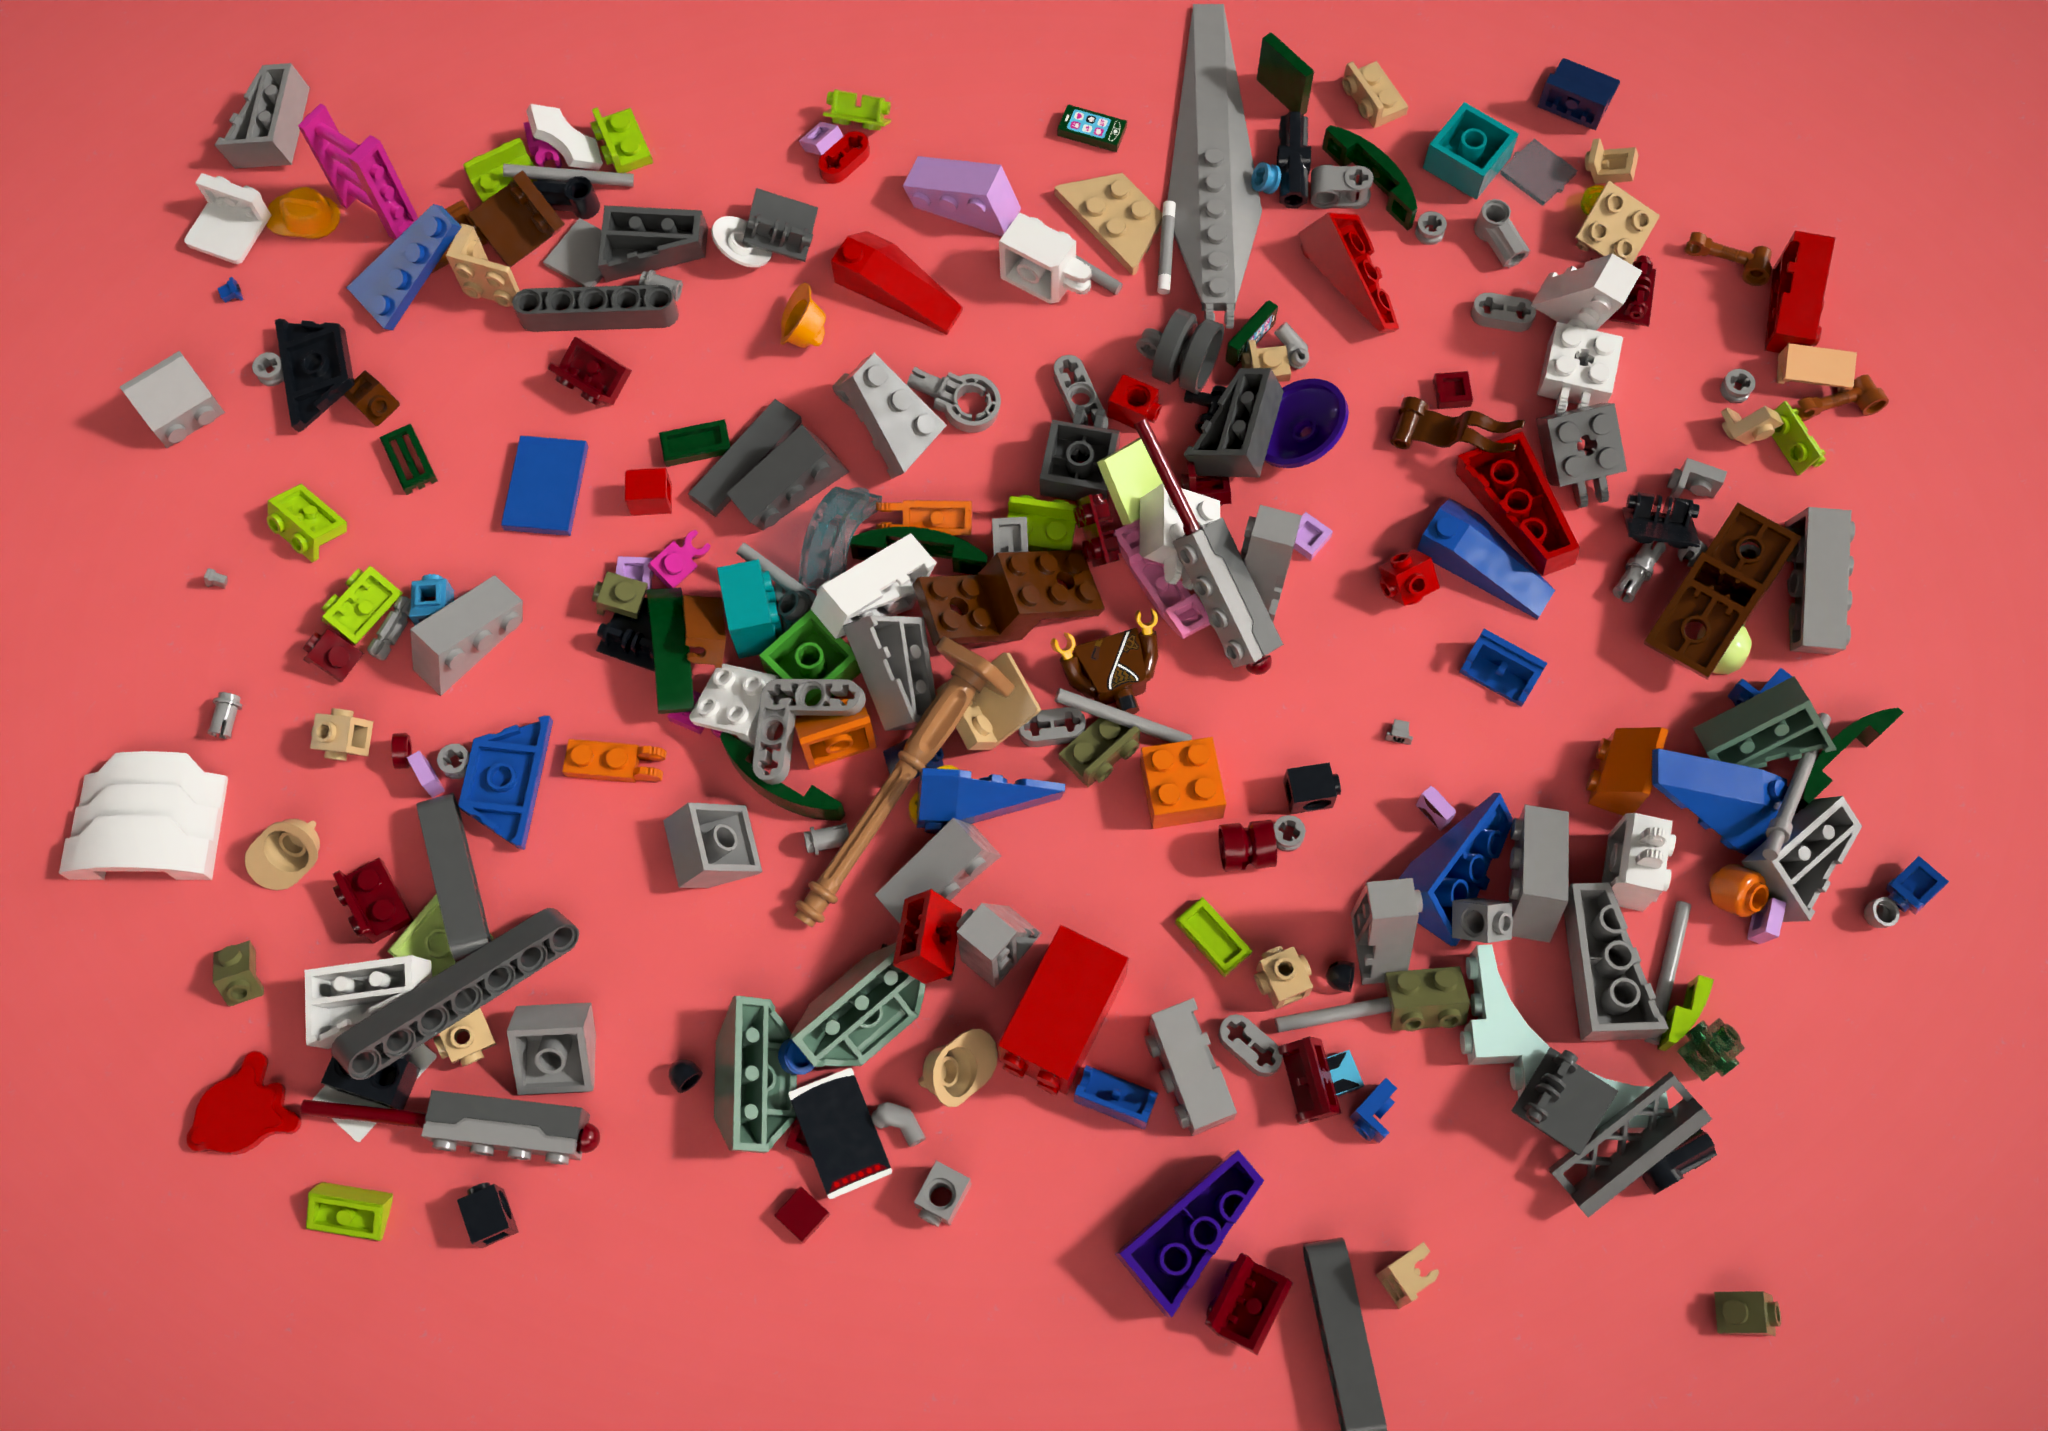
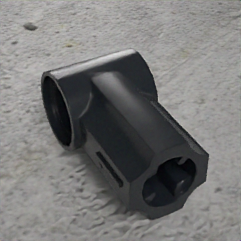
(573, 196)
(1687, 1156)

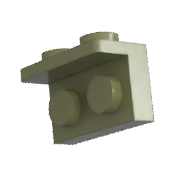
(1098, 749)

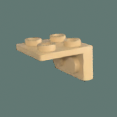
(476, 273)
(993, 717)

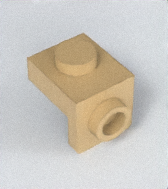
(1611, 164)
(1753, 427)

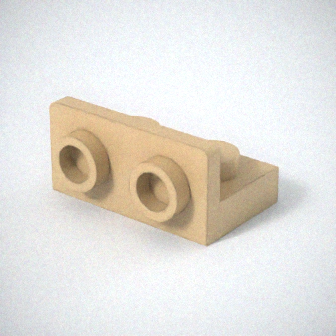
(1373, 93)

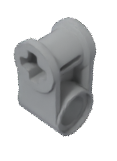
(1338, 186)

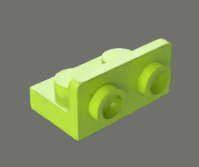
(622, 140)
(486, 170)
(304, 520)
(1048, 523)
(361, 605)

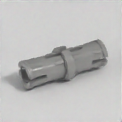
(1638, 570)

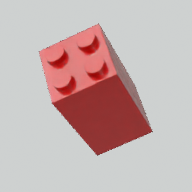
(1062, 1011)

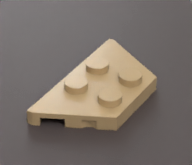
(1114, 214)

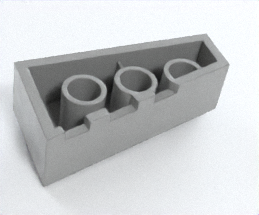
(1820, 580)
(1606, 969)

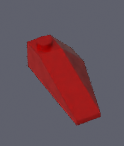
(894, 280)

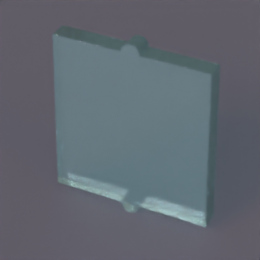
(1538, 172)

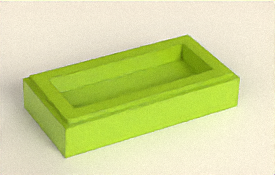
(1213, 937)

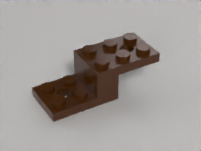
(1722, 590)
(1008, 596)

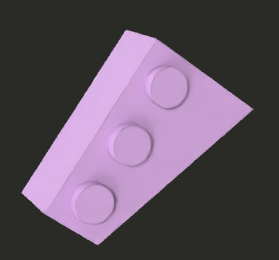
(963, 192)

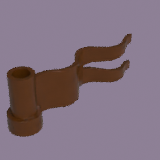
(1443, 431)

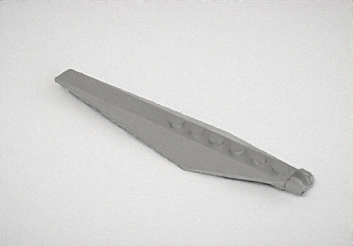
(1213, 168)

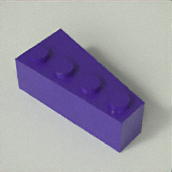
(1185, 1236)

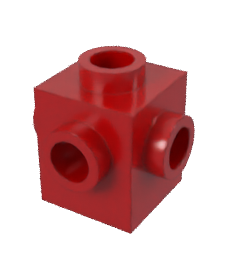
(1408, 577)

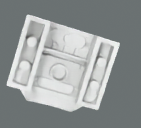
(146, 817)

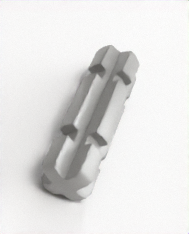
(390, 629)

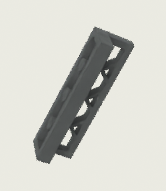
(1639, 1153)

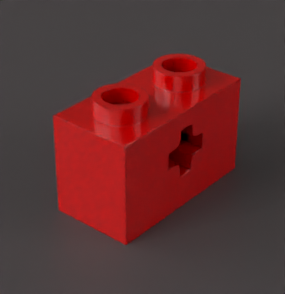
(927, 937)

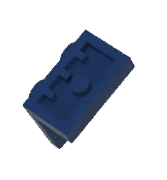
(1578, 93)

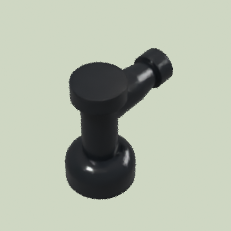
(1206, 400)

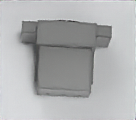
(212, 578)
(1399, 732)

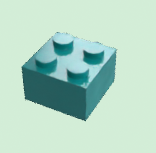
(1470, 150)
(750, 607)

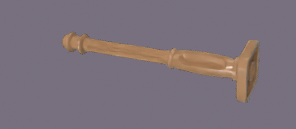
(933, 729)

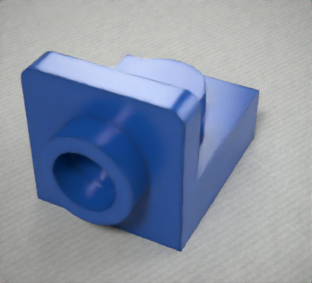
(1376, 1103)

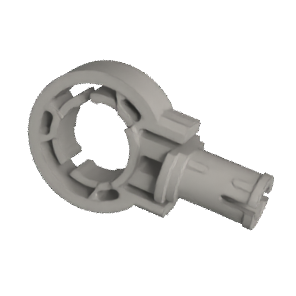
(950, 389)

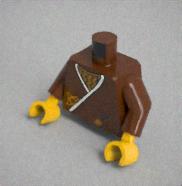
(1112, 666)

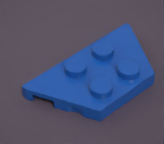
(505, 779)

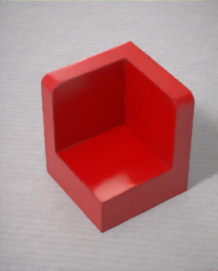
(648, 491)

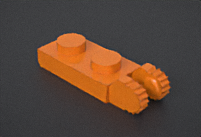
(942, 516)
(611, 761)

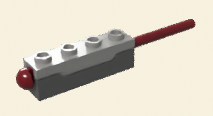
(1218, 575)
(484, 1125)

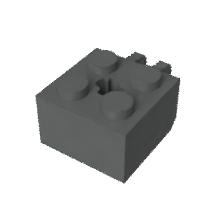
(1072, 443)
(1599, 458)

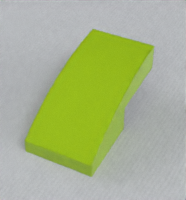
(1683, 1018)

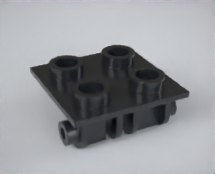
(1650, 526)
(628, 639)

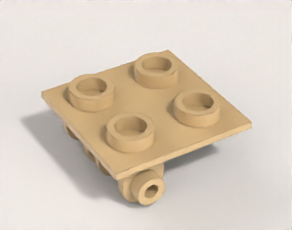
(1616, 224)

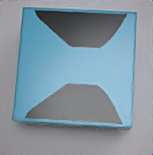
(1344, 1073)

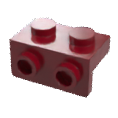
(592, 372)
(1247, 1303)

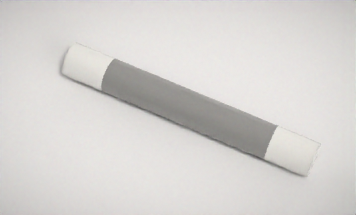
(1166, 247)

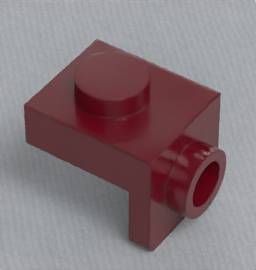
(1215, 487)
(332, 654)

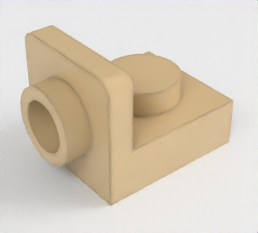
(1269, 357)

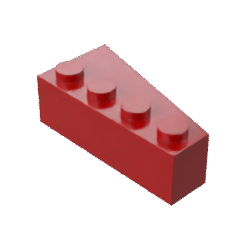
(1521, 503)

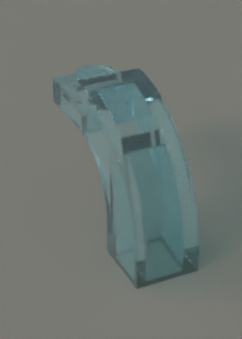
(830, 534)

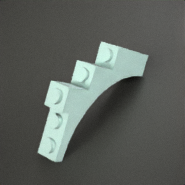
(1504, 1037)

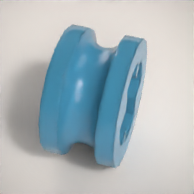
(1266, 178)

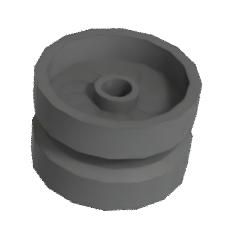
(1187, 351)

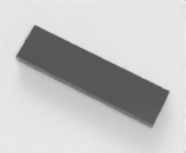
(748, 451)

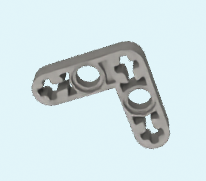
(786, 712)

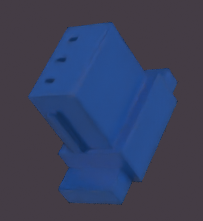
(230, 291)

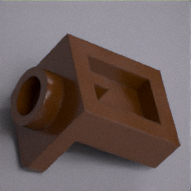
(372, 398)

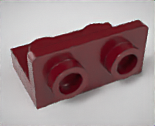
(372, 900)

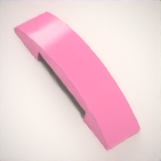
(1173, 602)

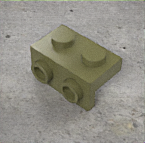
(1427, 998)

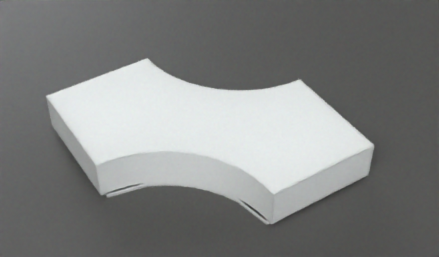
(551, 126)

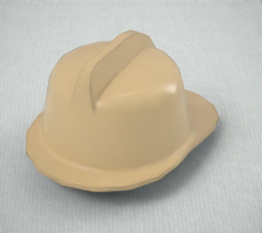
(283, 853)
(960, 1067)

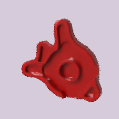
(241, 1111)

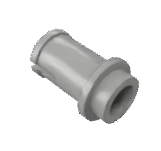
(652, 278)
(224, 714)
(825, 838)

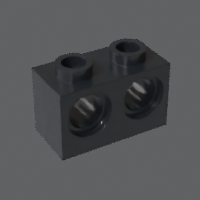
(372, 1088)

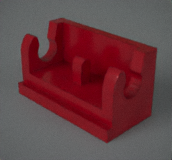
(1310, 1080)

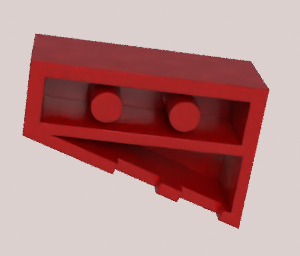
(1798, 291)

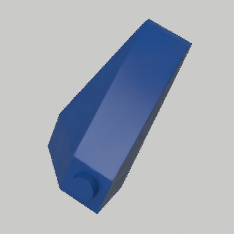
(1479, 554)
(956, 795)
(1724, 795)
(1458, 864)

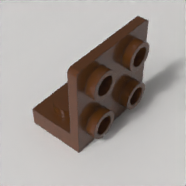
(516, 219)

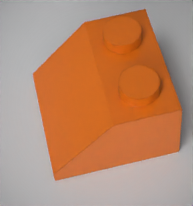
(834, 737)
(1625, 769)

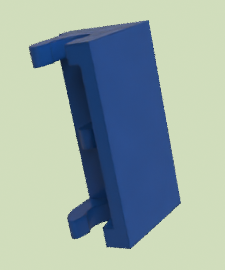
(1503, 667)
(1115, 1097)

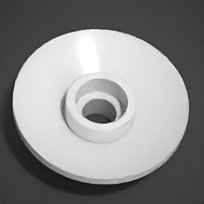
(728, 237)

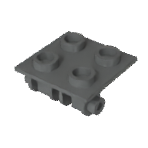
(780, 225)
(1564, 1100)

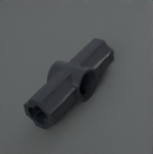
(1293, 159)

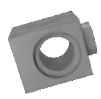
(1482, 920)
(942, 1177)

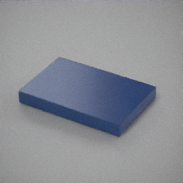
(545, 485)

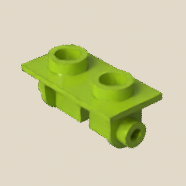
(870, 112)
(1795, 442)

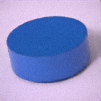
(792, 1059)

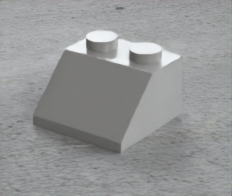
(172, 399)
(711, 844)
(553, 1048)

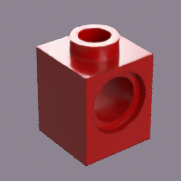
(1133, 391)

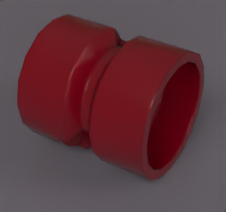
(1247, 845)

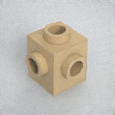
(341, 734)
(1280, 988)
(471, 1051)

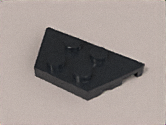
(313, 367)

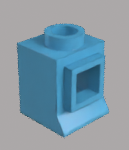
(430, 586)

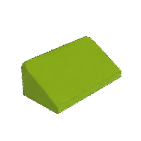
(348, 1210)

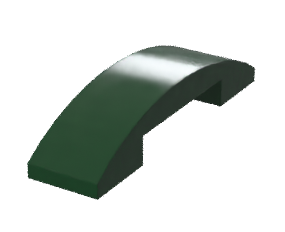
(1349, 147)
(964, 556)
(671, 665)
(1865, 730)
(813, 804)

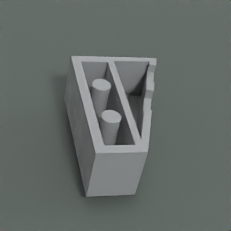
(269, 121)
(1268, 552)
(463, 633)

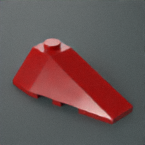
(1342, 253)

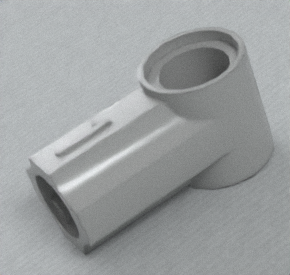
(1500, 234)

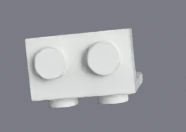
(229, 219)
(733, 702)

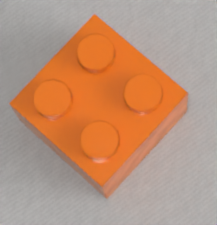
(1182, 782)

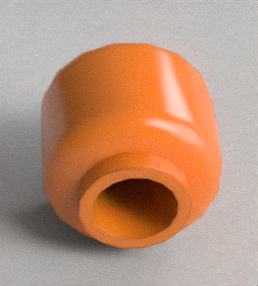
(1739, 890)

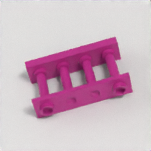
(358, 171)

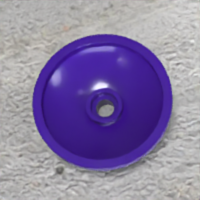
(1307, 423)

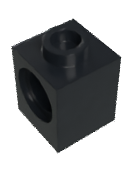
(1311, 788)
(487, 1214)

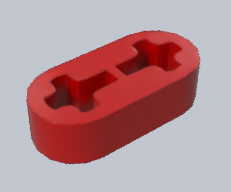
(847, 159)

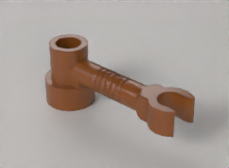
(1756, 264)
(1864, 394)

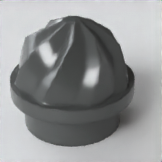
(794, 606)

